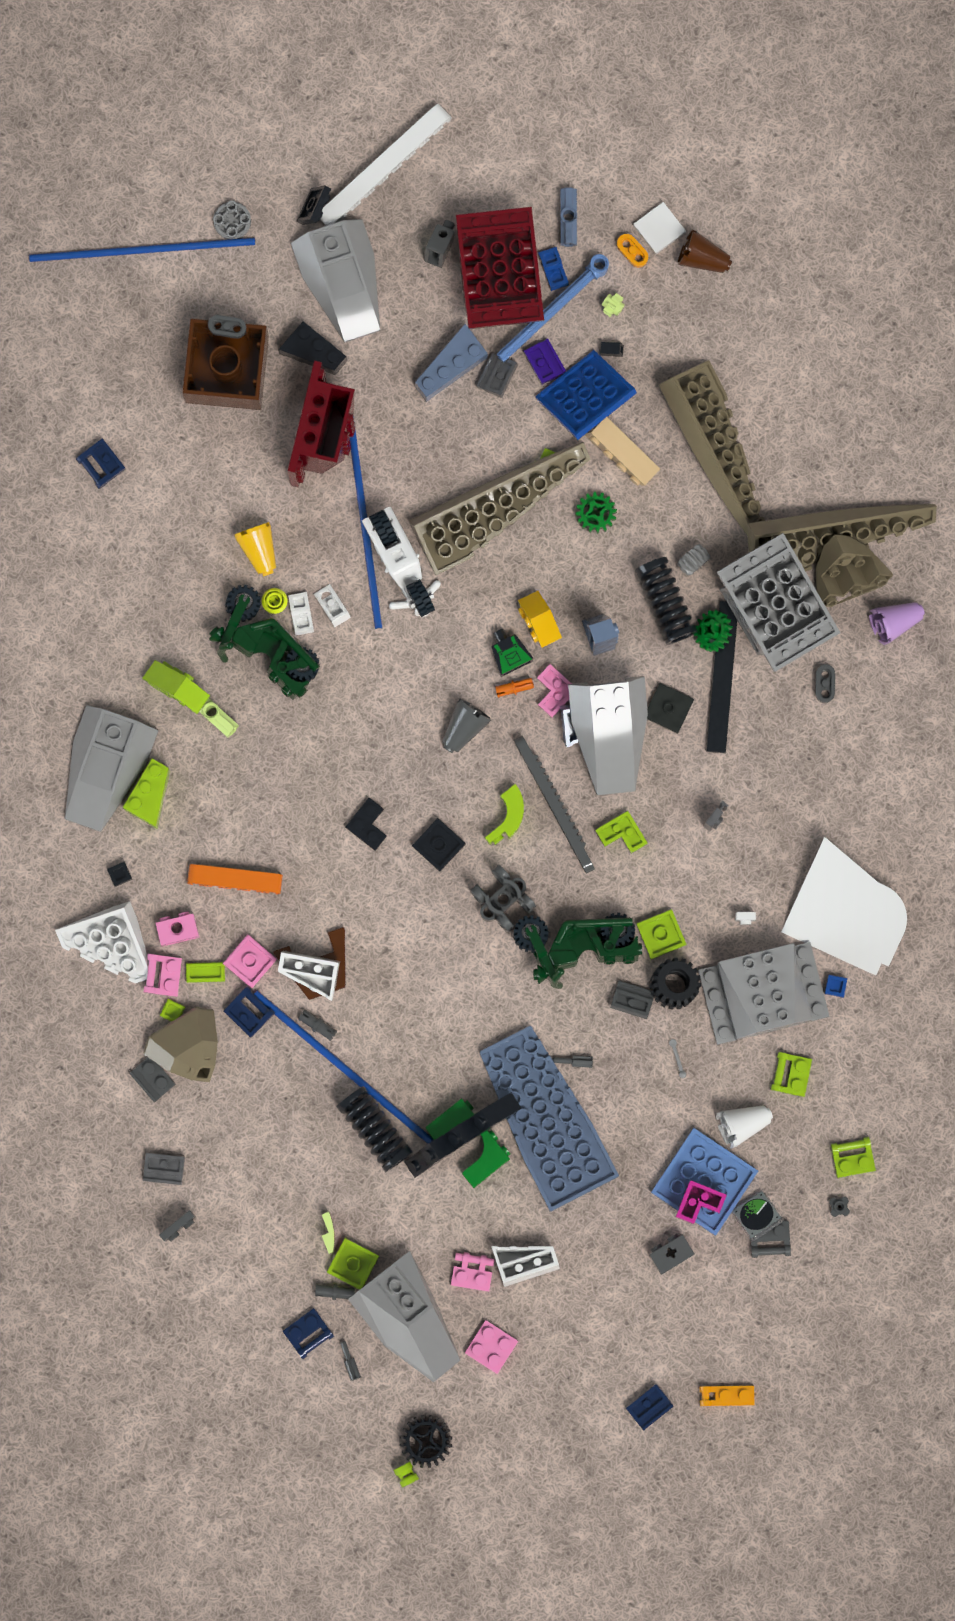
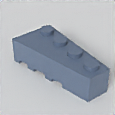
(453, 362)
(601, 633)

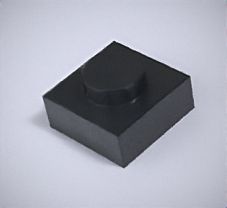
(119, 874)

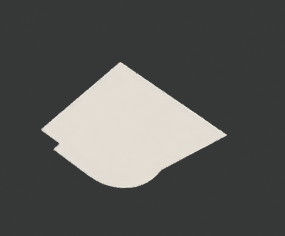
(847, 912)

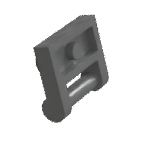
(778, 1233)

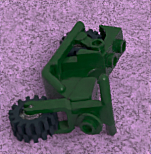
(266, 638)
(574, 939)

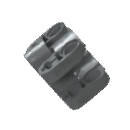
(497, 908)

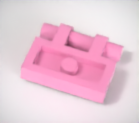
(472, 1278)

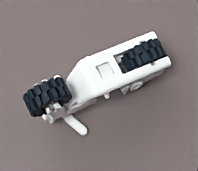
(400, 562)

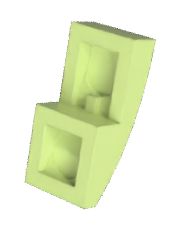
(329, 1238)

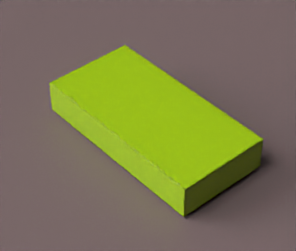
(205, 972)

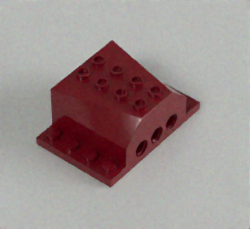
(499, 268)
(323, 427)

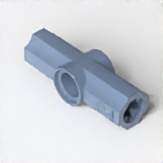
(568, 205)

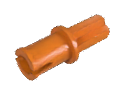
(514, 687)

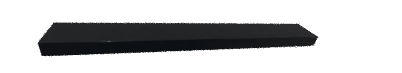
(722, 688)

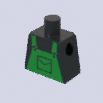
(509, 653)

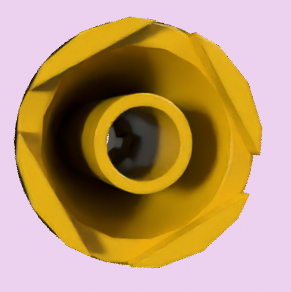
(258, 547)

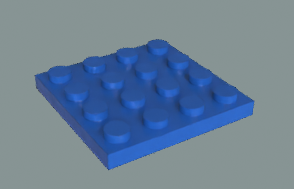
(586, 394)

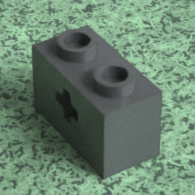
(682, 1253)

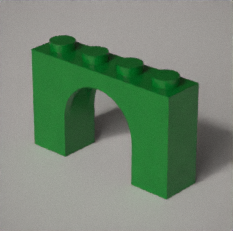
(492, 1156)

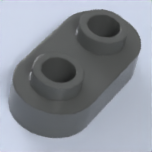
(228, 324)
(825, 684)

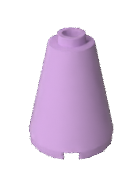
(895, 620)

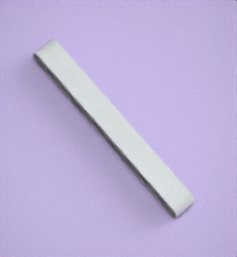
(386, 163)

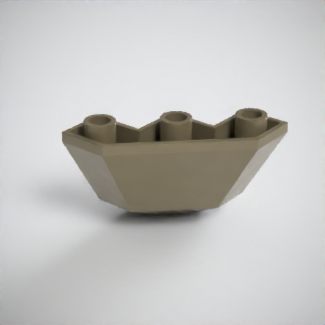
(846, 568)
(186, 1045)

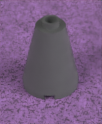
(464, 726)

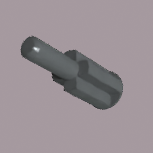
(576, 1061)
(350, 1363)

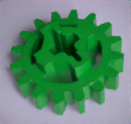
(604, 508)
(713, 631)

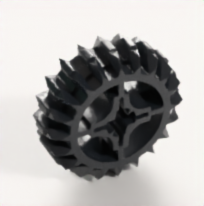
(434, 1426)

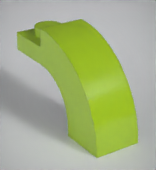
(515, 811)

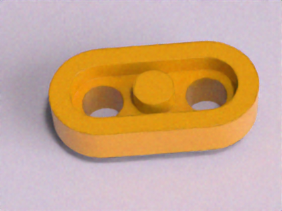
(632, 251)

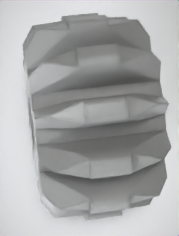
(693, 559)

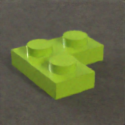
(624, 828)

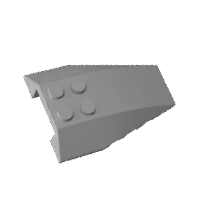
(610, 731)

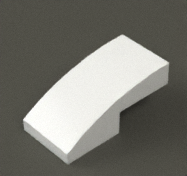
(301, 613)

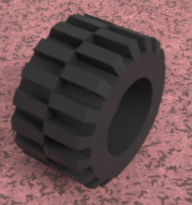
(668, 997)

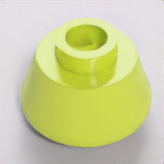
(270, 597)

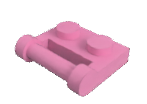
(168, 975)

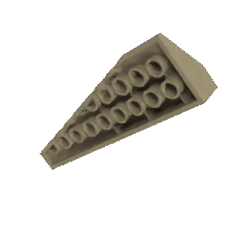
(474, 518)
(812, 531)

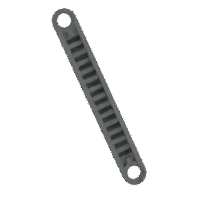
(554, 804)

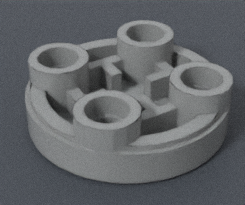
(232, 220)

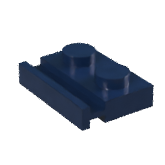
(649, 1407)

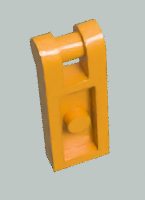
(728, 1395)

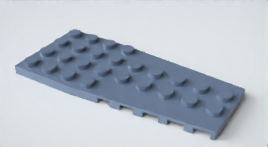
(551, 1126)

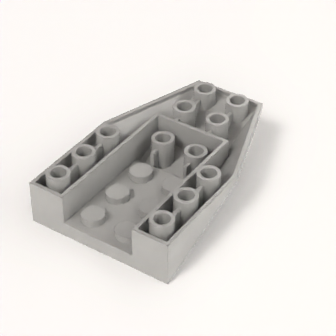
(407, 1318)

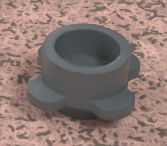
(844, 1208)

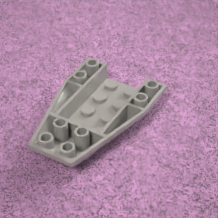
(342, 276)
(105, 764)

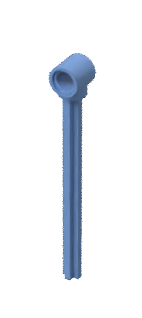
(590, 274)

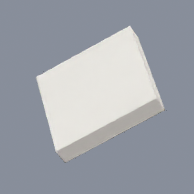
(659, 228)

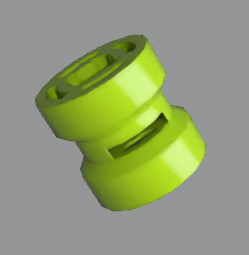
(404, 1470)

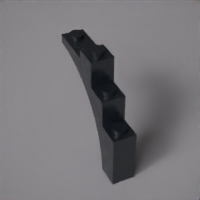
(462, 1134)

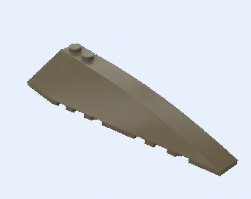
(700, 411)

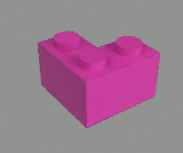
(697, 1197)

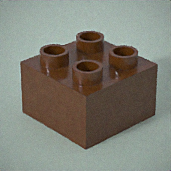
(225, 368)

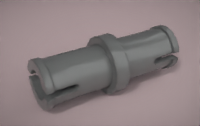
(317, 1025)
(334, 1292)

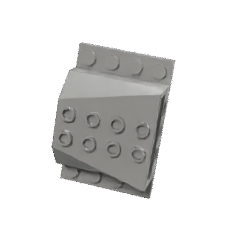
(776, 603)
(763, 992)

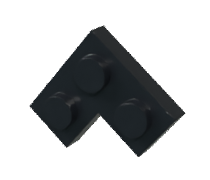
(362, 824)

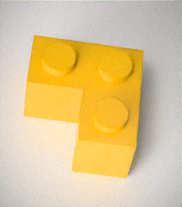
(539, 618)

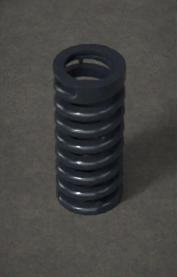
(672, 635)
(394, 1157)

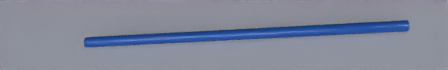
(141, 249)
(366, 538)
(344, 1068)

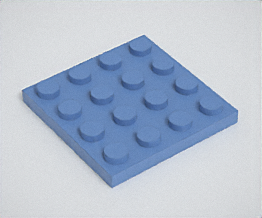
(710, 1166)

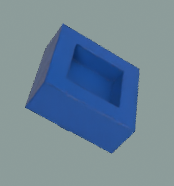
(836, 986)

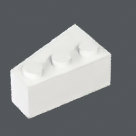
(311, 971)
(524, 1262)

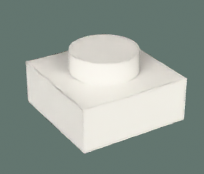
(745, 917)

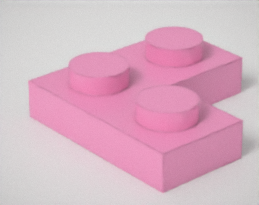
(558, 689)

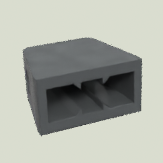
(440, 244)

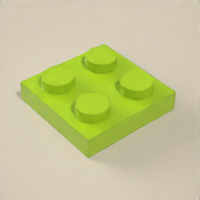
(661, 934)
(353, 1264)

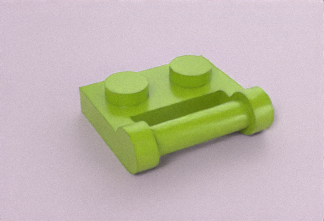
(797, 1077)
(856, 1163)

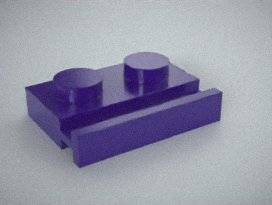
(544, 361)

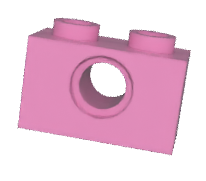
(188, 932)

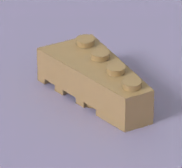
(623, 452)

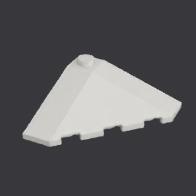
(111, 938)

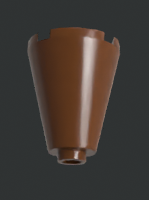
(703, 254)

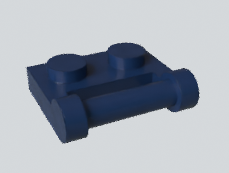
(106, 460)
(244, 1016)
(305, 1327)

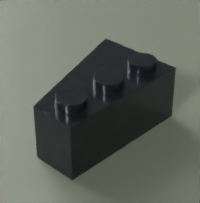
(309, 346)

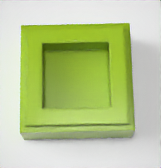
(172, 1010)

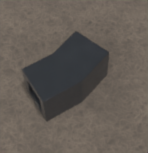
(612, 349)

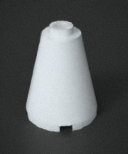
(742, 1123)

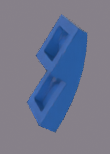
(553, 268)

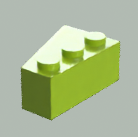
(176, 685)
(148, 795)

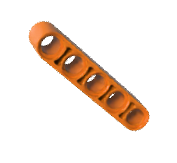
(234, 878)

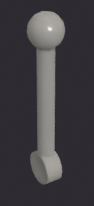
(682, 1074)

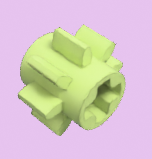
(613, 304)

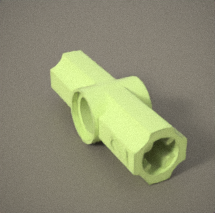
(220, 719)

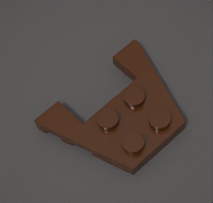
(337, 940)

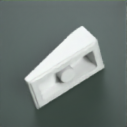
(332, 606)

